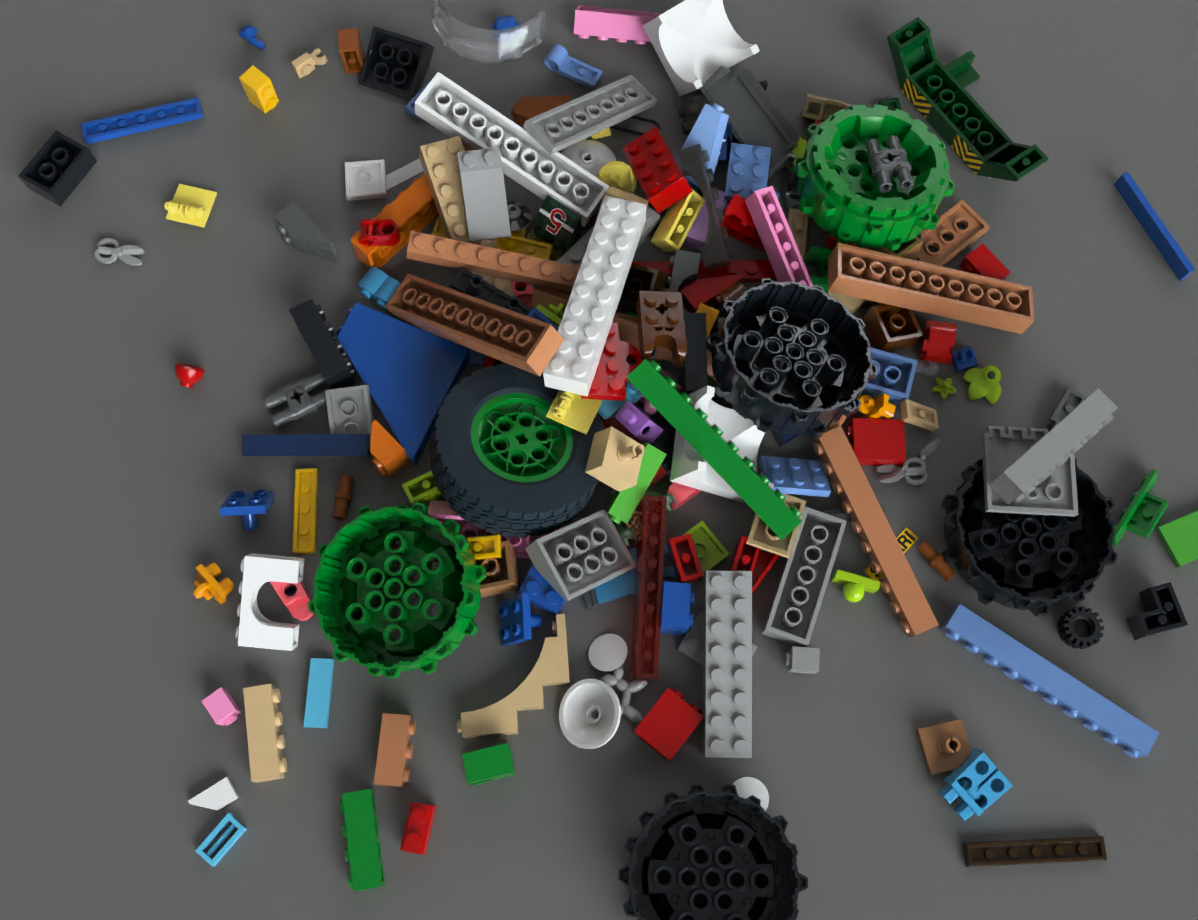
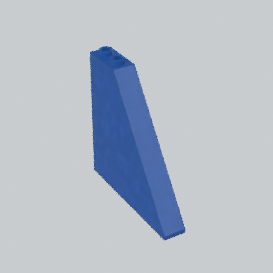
(405, 371)

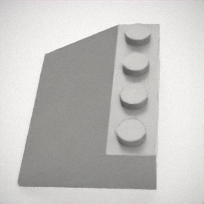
(581, 555)

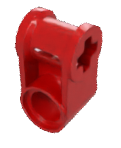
(374, 233)

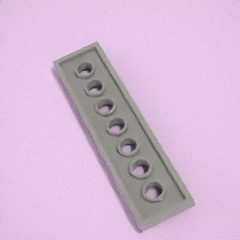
(613, 96)

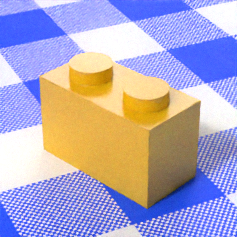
(259, 89)

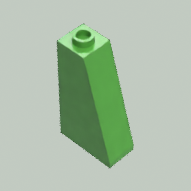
(625, 502)

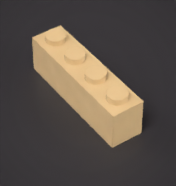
(263, 733)

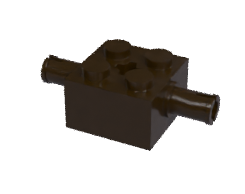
(643, 279)

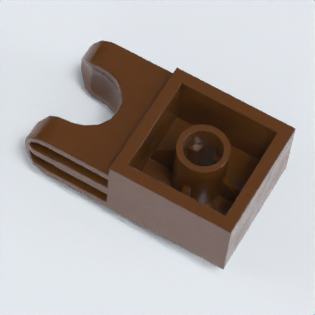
(661, 323)

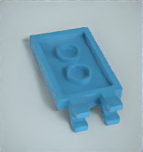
(625, 584)

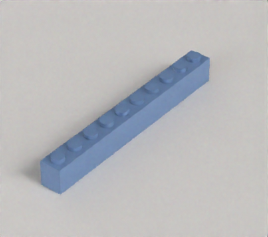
(1050, 682)

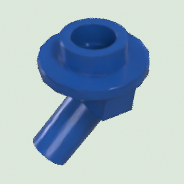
(249, 34)

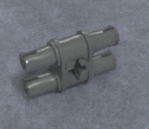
(889, 164)
(289, 395)

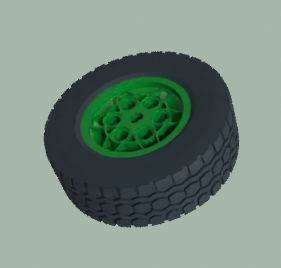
(485, 481)

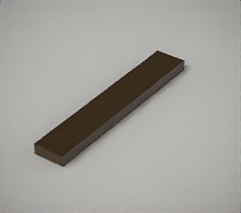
(1034, 851)

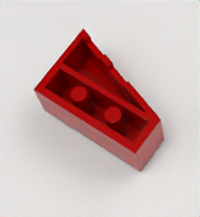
(740, 223)
(751, 559)

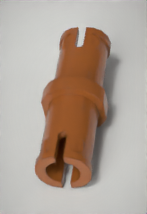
(343, 497)
(936, 561)

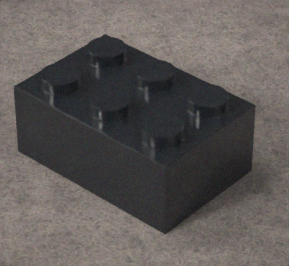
(58, 168)

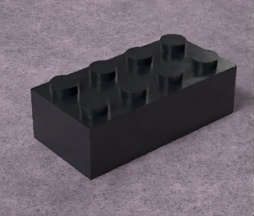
(323, 345)

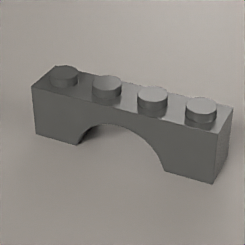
(685, 268)

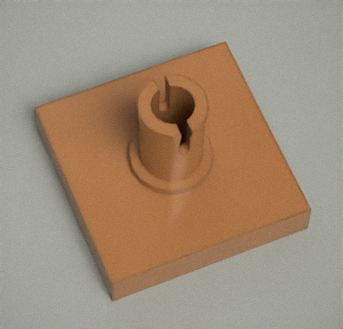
(944, 746)

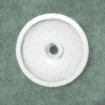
(596, 151)
(579, 712)

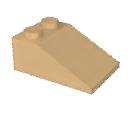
(764, 538)

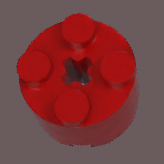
(938, 342)

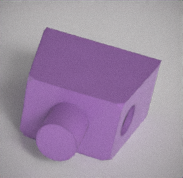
(636, 420)

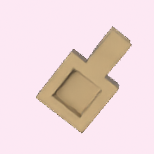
(305, 63)

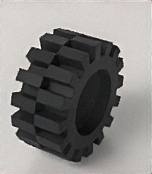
(1089, 618)

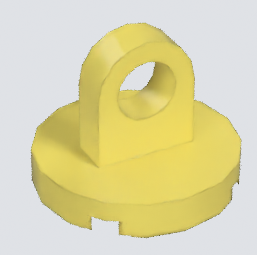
(618, 175)

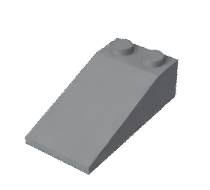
(483, 194)

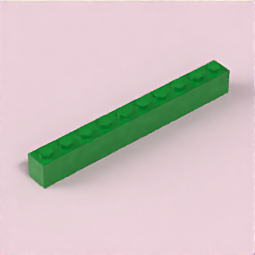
(716, 451)

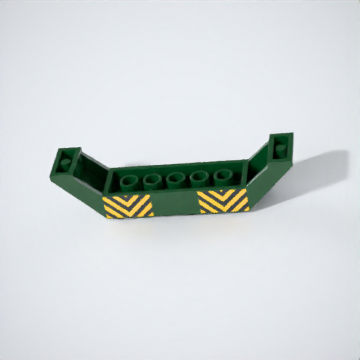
(954, 110)

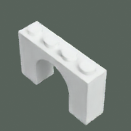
(254, 628)

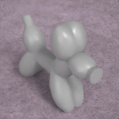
(633, 687)

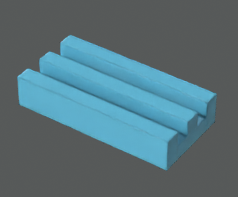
(207, 856)

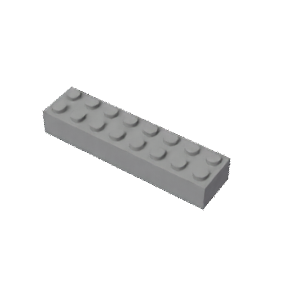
(727, 664)

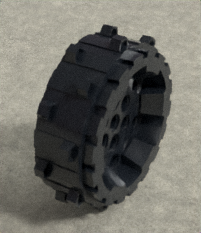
(790, 358)
(1047, 580)
(712, 818)

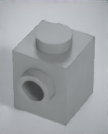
(803, 660)

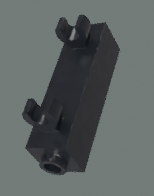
(696, 354)

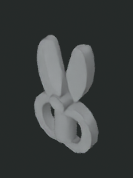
(123, 253)
(896, 473)

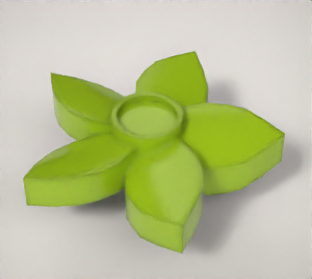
(944, 387)

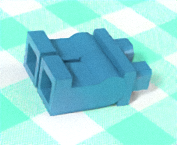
(975, 784)

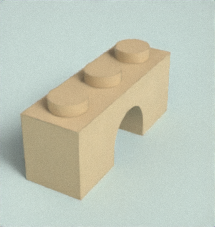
(821, 108)

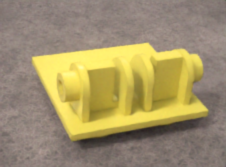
(190, 205)
(574, 411)

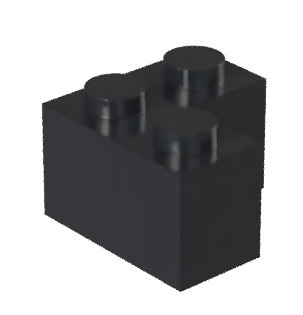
(1161, 614)

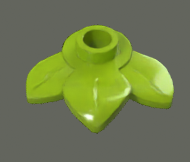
(981, 385)

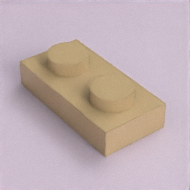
(919, 415)

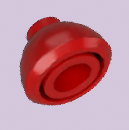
(188, 374)

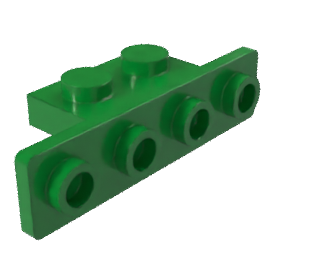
(1142, 512)

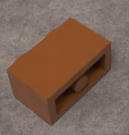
(351, 50)

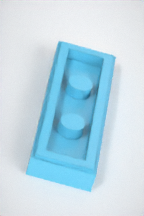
(319, 693)

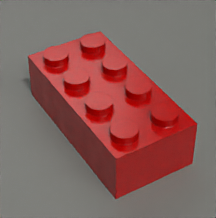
(657, 170)

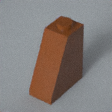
(535, 105)

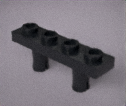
(476, 287)

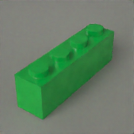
(362, 840)

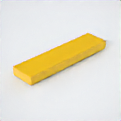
(305, 511)

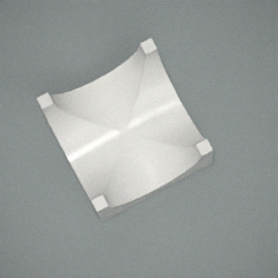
(696, 42)
(692, 469)

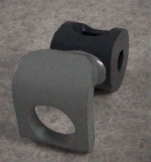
(792, 197)

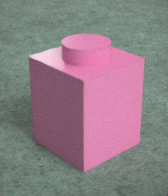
(221, 707)

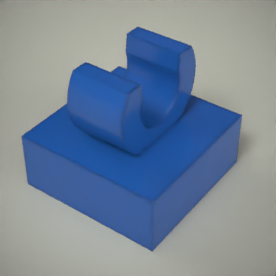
(964, 359)

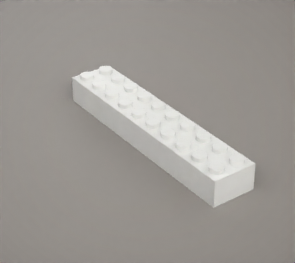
(522, 157)
(596, 295)

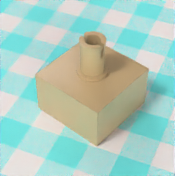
(615, 459)

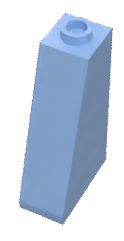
(709, 133)

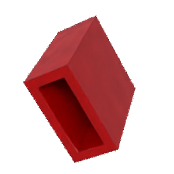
(877, 441)
(669, 724)

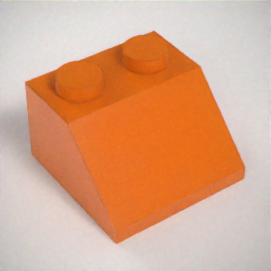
(387, 452)

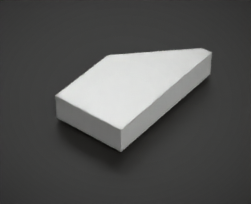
(216, 796)

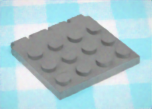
(1051, 497)

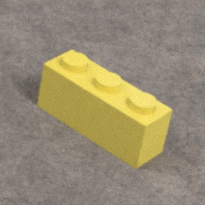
(677, 222)

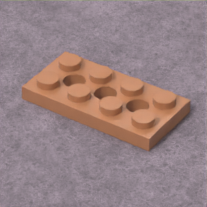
(960, 238)

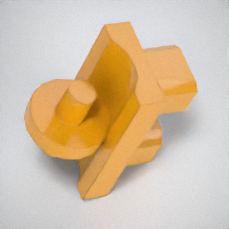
(876, 407)
(206, 576)

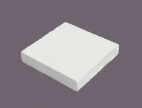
(365, 180)

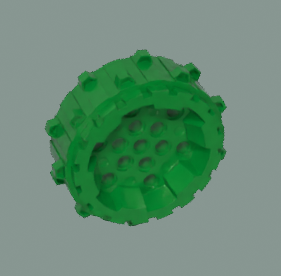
(845, 197)
(343, 592)

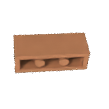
(394, 750)

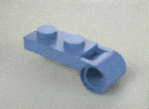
(571, 68)

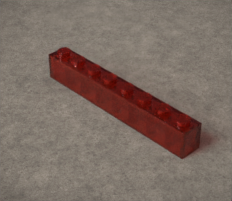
(648, 587)

